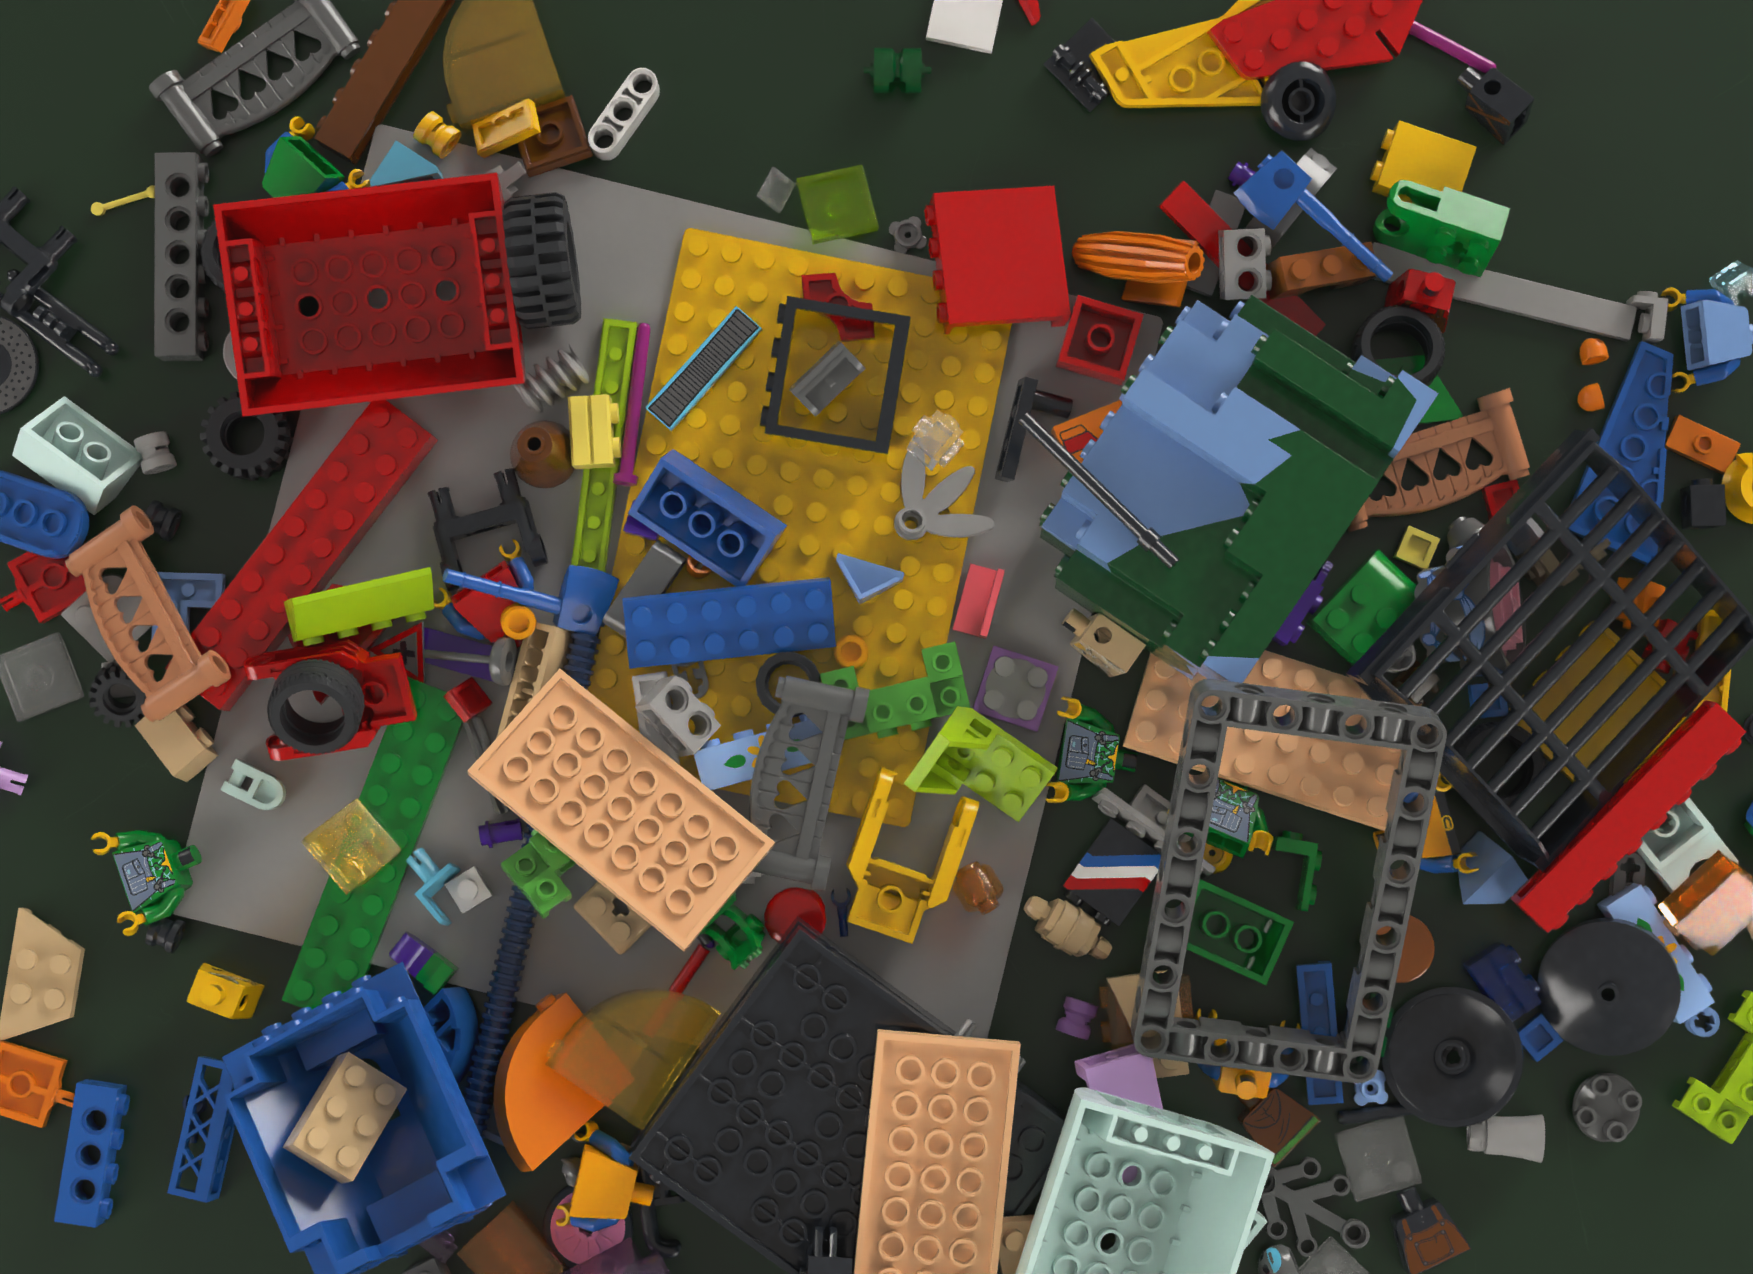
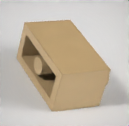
(179, 743)

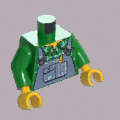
(1087, 754)
(1237, 821)
(151, 872)

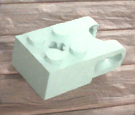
(1680, 844)

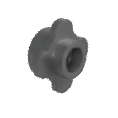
(912, 226)

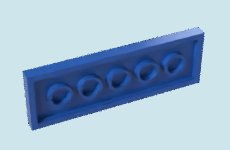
(729, 622)

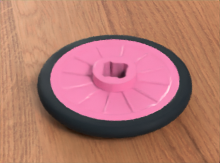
(576, 1244)

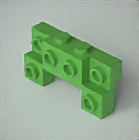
(910, 701)
(537, 873)

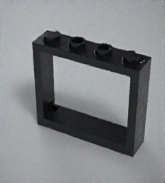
(781, 351)

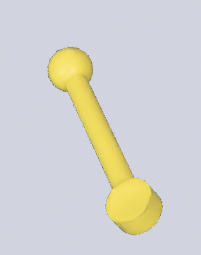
(99, 209)

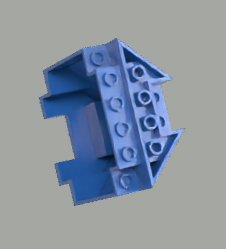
(424, 1166)

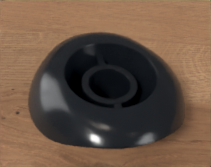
(1299, 101)

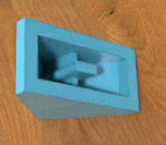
(404, 166)

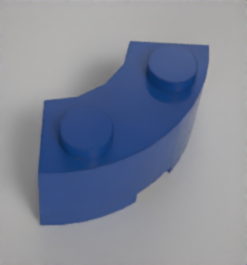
(455, 1026)

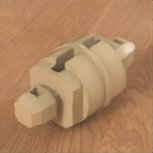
(1067, 927)

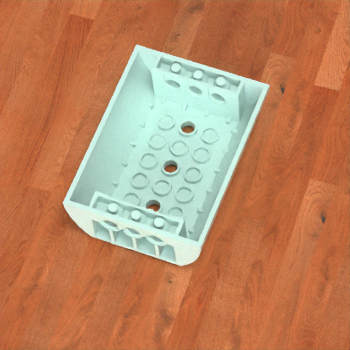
(1177, 1216)

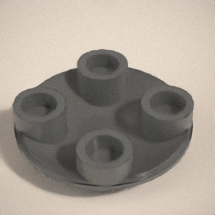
(1606, 1107)

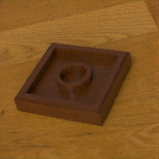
(559, 141)

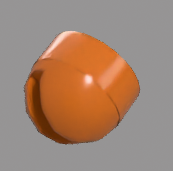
(1593, 351)
(1591, 398)
(691, 564)

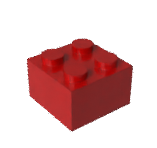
(1099, 340)

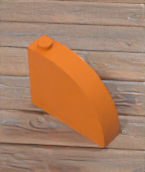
(532, 1102)

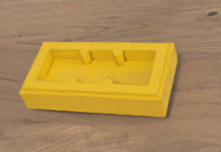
(506, 128)

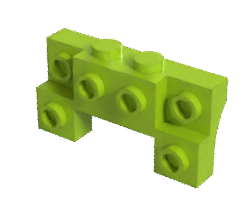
(1730, 1099)

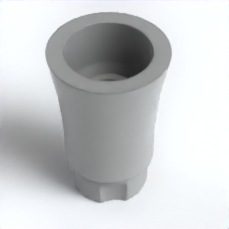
(1509, 1136)

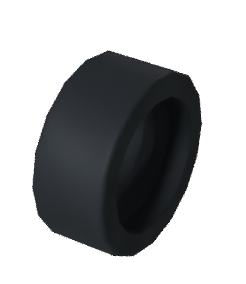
(769, 667)

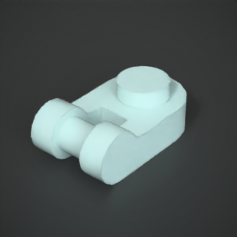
(265, 791)

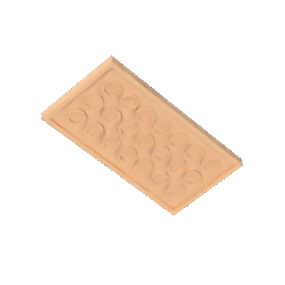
(1314, 772)
(621, 809)
(936, 1154)

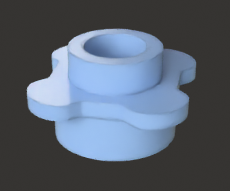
(1376, 1095)

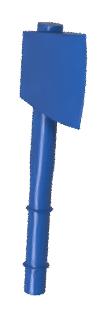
(1280, 185)
(580, 604)

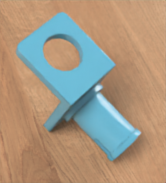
(433, 879)

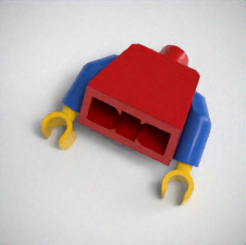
(480, 613)

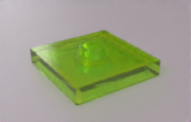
(837, 204)

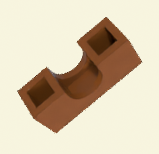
(1315, 269)

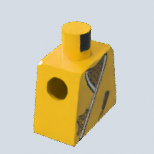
(223, 992)

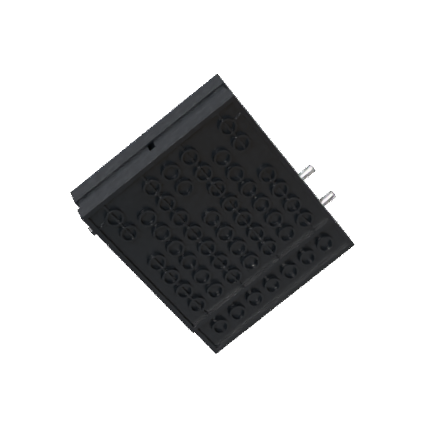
(778, 1104)

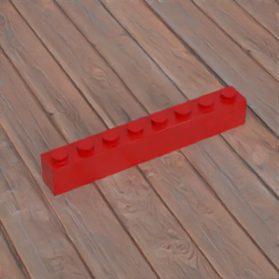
(1629, 815)

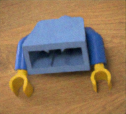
(1713, 333)

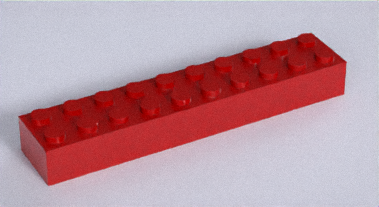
(311, 540)

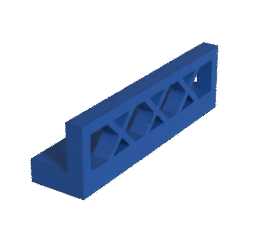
(1318, 1017)
(217, 1140)

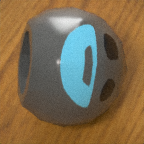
(1277, 1260)

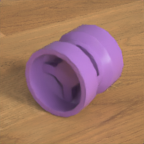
(1077, 1016)

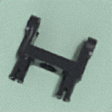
(39, 260)
(511, 511)

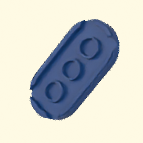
(40, 517)

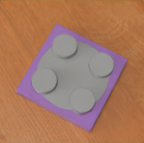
(1015, 688)

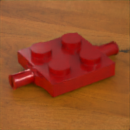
(43, 585)

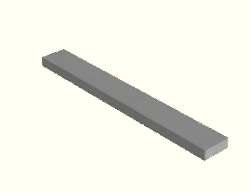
(1522, 296)

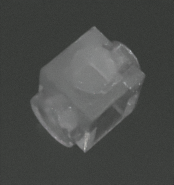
(936, 440)

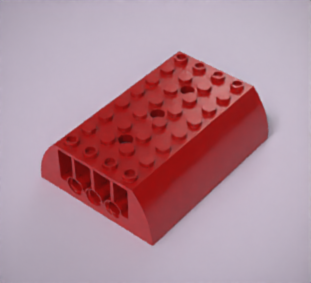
(341, 251)

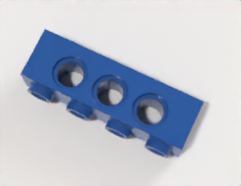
(72, 1203)

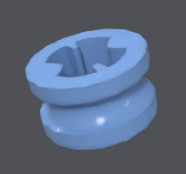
(1712, 1026)

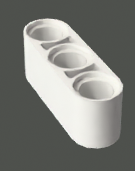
(624, 98)

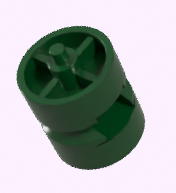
(897, 70)

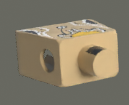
(1115, 646)

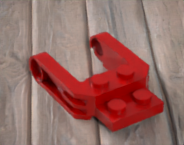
(381, 677)

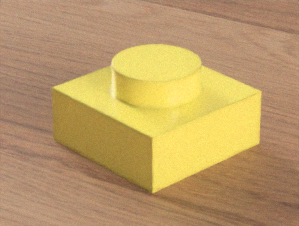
(1416, 547)

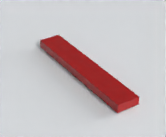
(1202, 225)

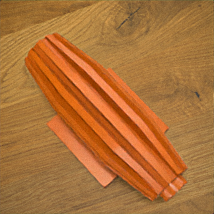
(1151, 263)

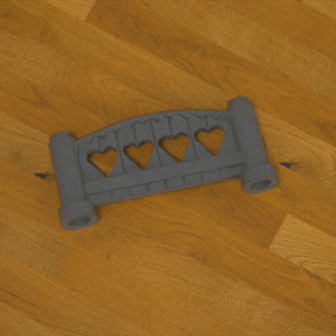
(192, 98)
(829, 710)

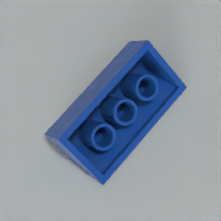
(706, 518)

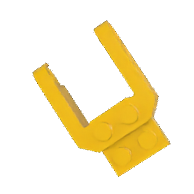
(892, 895)

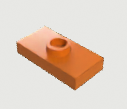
(222, 24)
(1701, 444)

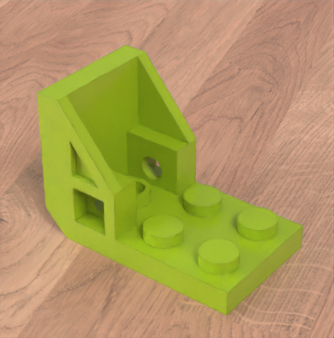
(985, 760)

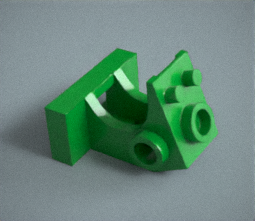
(742, 940)

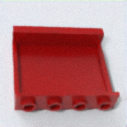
(997, 257)

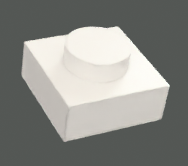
(469, 889)

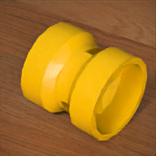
(437, 134)

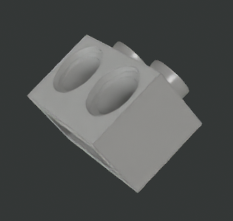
(1233, 264)
(673, 722)

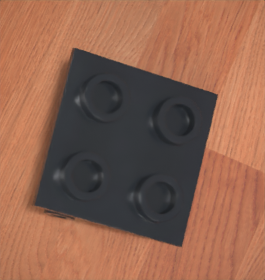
(1075, 69)

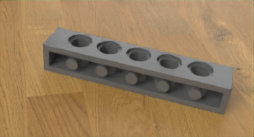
(170, 173)

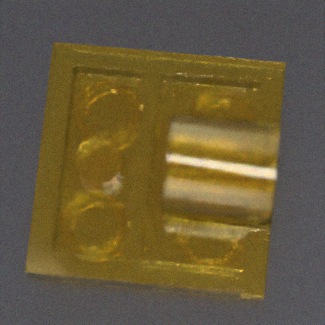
(351, 846)

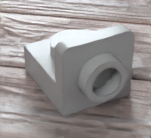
(1653, 321)

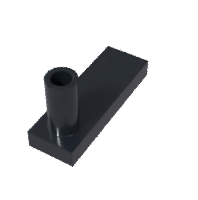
(1025, 399)

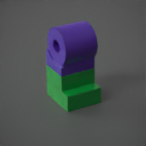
(423, 962)

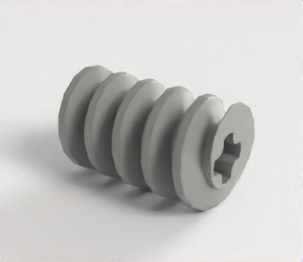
(552, 380)

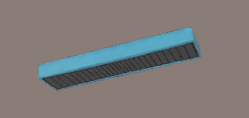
(703, 368)

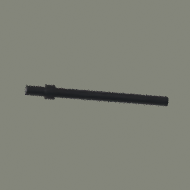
(1147, 538)

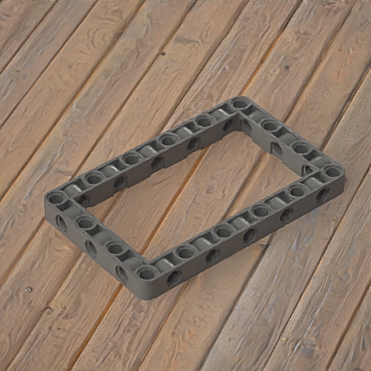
(1391, 900)

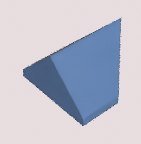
(866, 577)
(1497, 873)

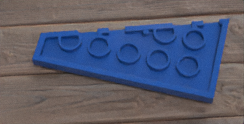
(1635, 439)

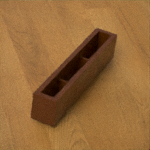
(380, 76)

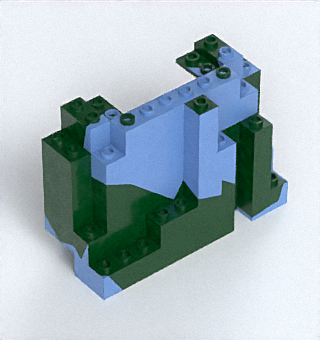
(1249, 465)

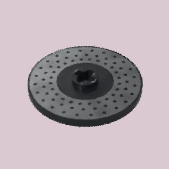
(17, 365)

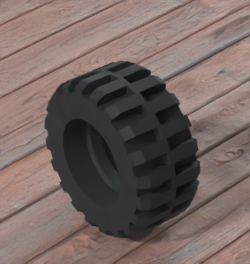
(542, 260)

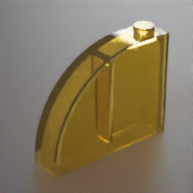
(496, 59)
(632, 1049)

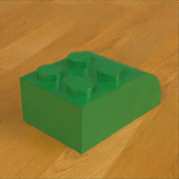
(1363, 607)
(1236, 932)

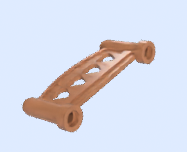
(1491, 428)
(188, 670)

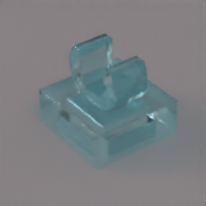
(1733, 281)

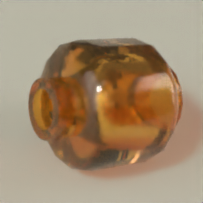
(978, 888)

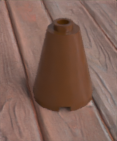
(550, 463)

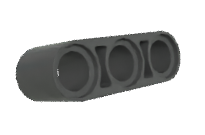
(651, 577)

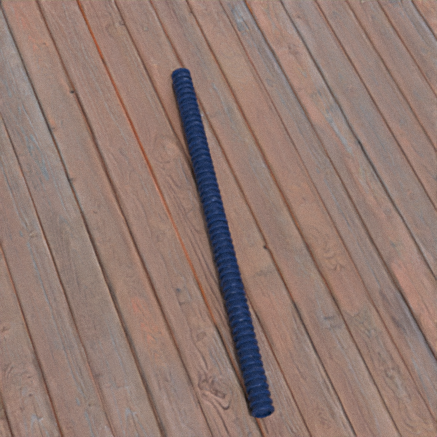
(513, 945)

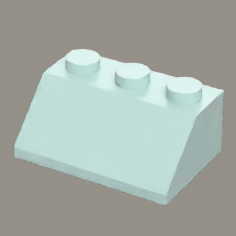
(77, 454)

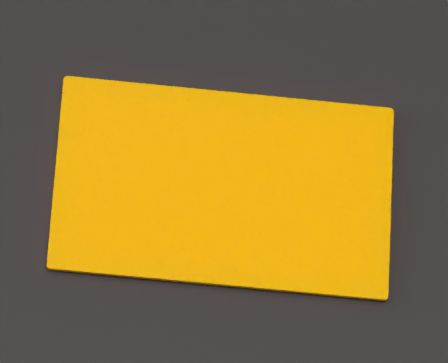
(822, 492)

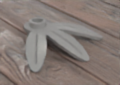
(925, 511)

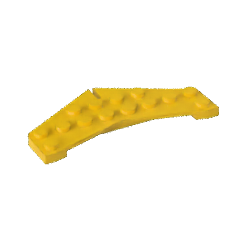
(1176, 69)

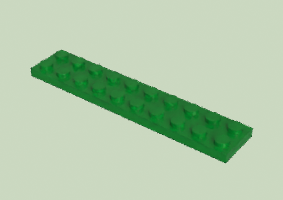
(399, 798)

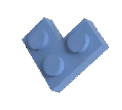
(192, 591)

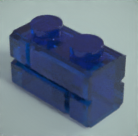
(1502, 981)

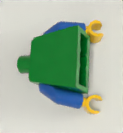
(298, 169)

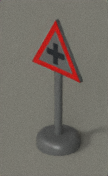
(411, 645)

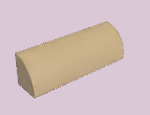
(537, 662)

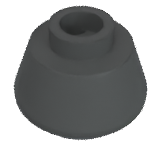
(1462, 530)

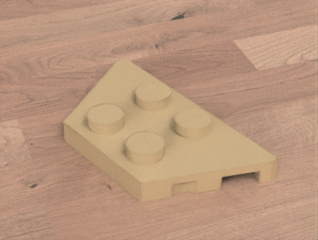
(40, 977)

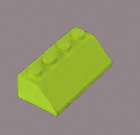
(360, 605)

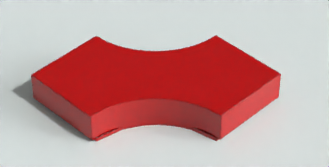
(826, 289)

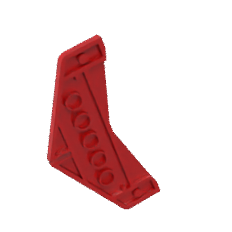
(1313, 31)

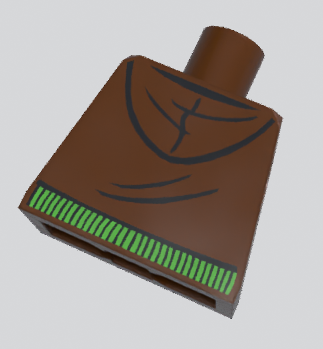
(1276, 1122)

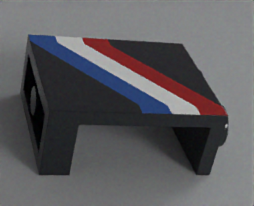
(1112, 873)

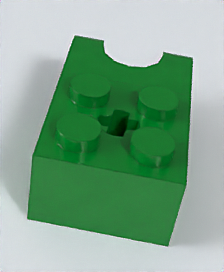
(1442, 226)

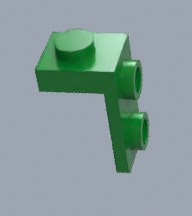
(1293, 843)

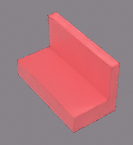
(978, 601)

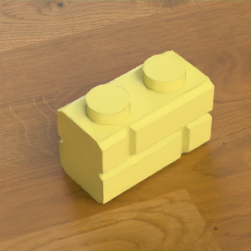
(593, 431)

